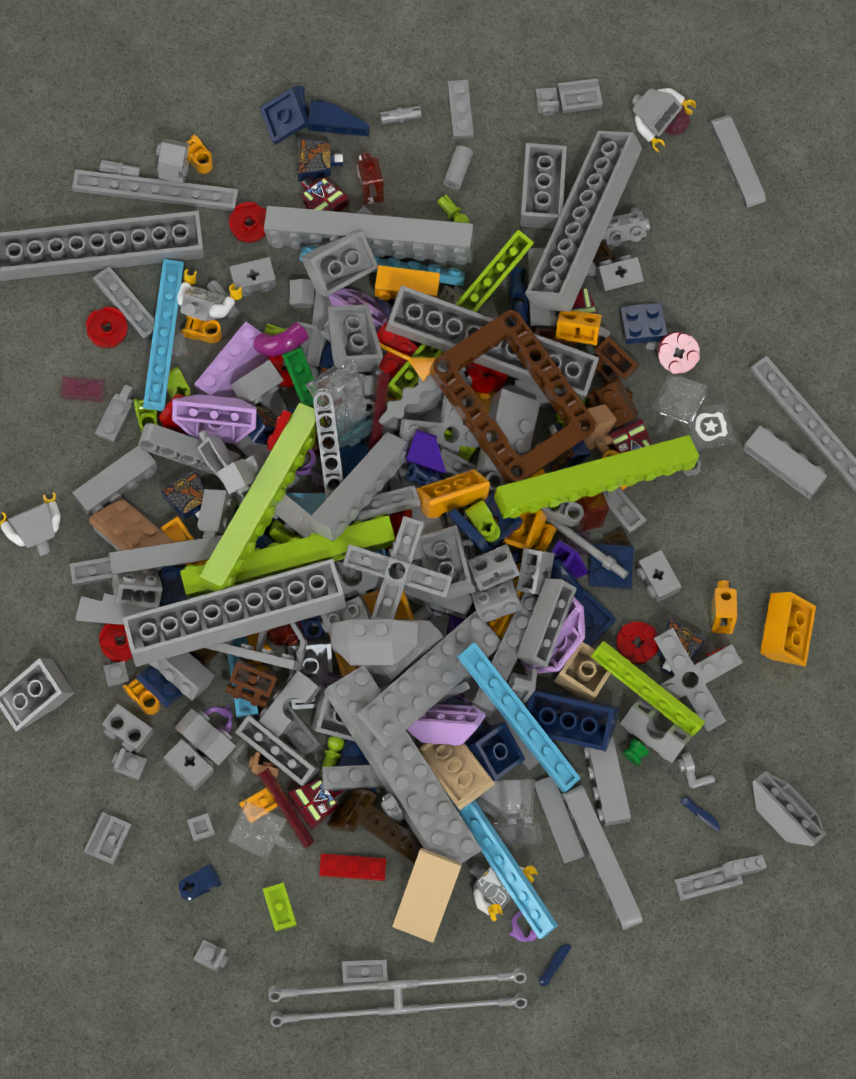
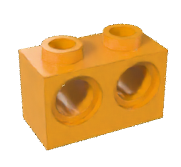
(578, 327)

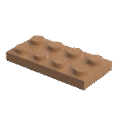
(127, 527)

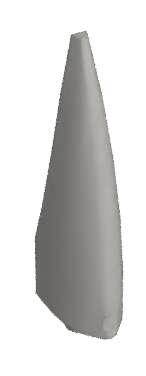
(216, 456)

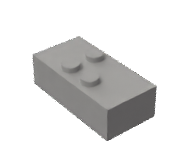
(542, 185)
(517, 420)

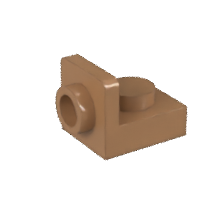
(256, 768)

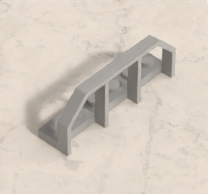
(266, 655)

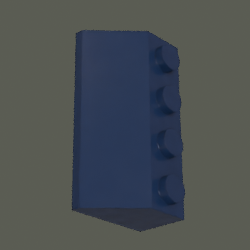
(574, 718)

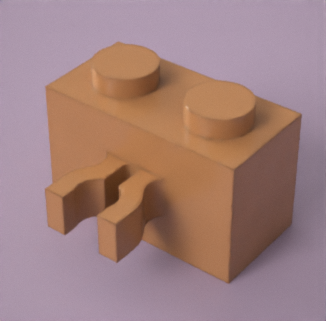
(604, 422)

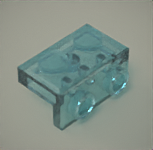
(352, 437)

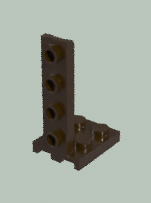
(357, 810)

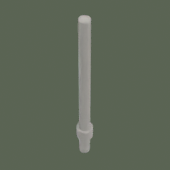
(607, 561)

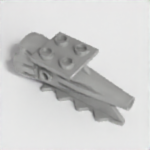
(418, 403)

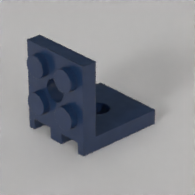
(507, 526)

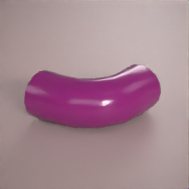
(281, 343)

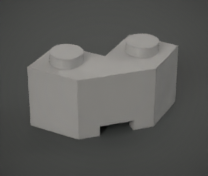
(173, 160)
(205, 737)

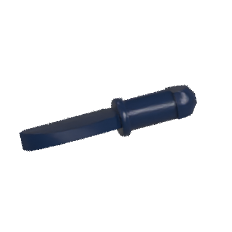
(703, 815)
(555, 963)

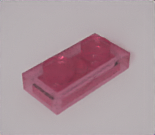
(82, 389)

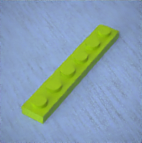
(647, 688)

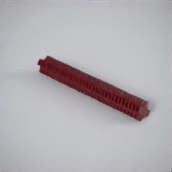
(379, 411)
(285, 806)

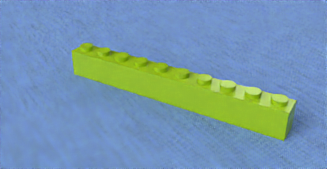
(471, 300)
(596, 477)
(260, 501)
(299, 552)

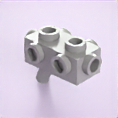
(626, 227)

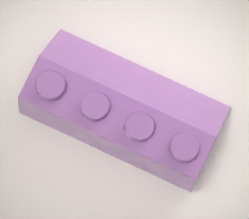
(231, 364)

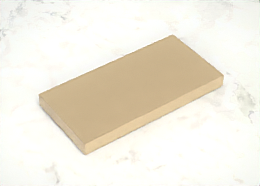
(457, 772)
(427, 895)

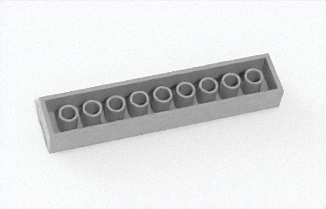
(583, 221)
(384, 234)
(100, 245)
(446, 324)
(234, 612)
(404, 773)

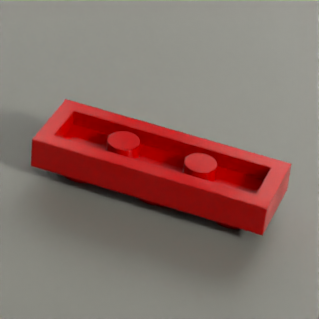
(352, 867)

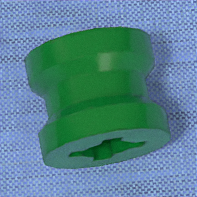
(635, 752)

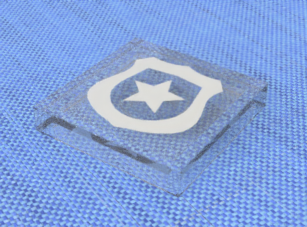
(712, 428)

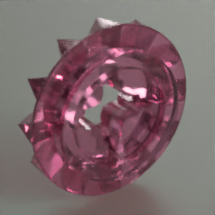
(680, 125)

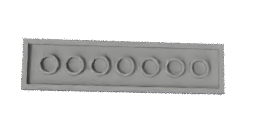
(426, 681)

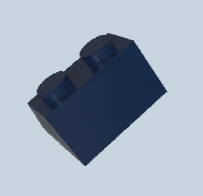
(496, 750)

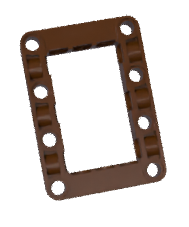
(545, 375)

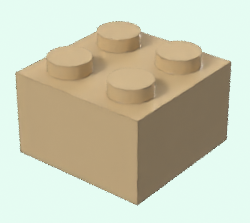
(582, 674)

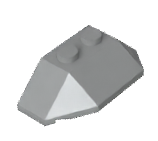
(427, 638)
(374, 641)
(787, 810)

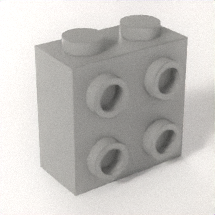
(137, 588)
(496, 600)
(355, 610)

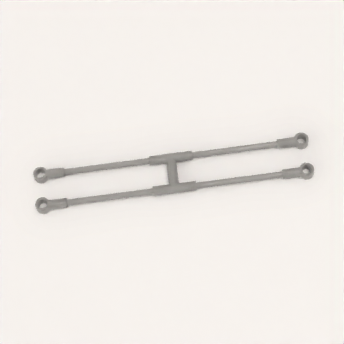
(397, 986)

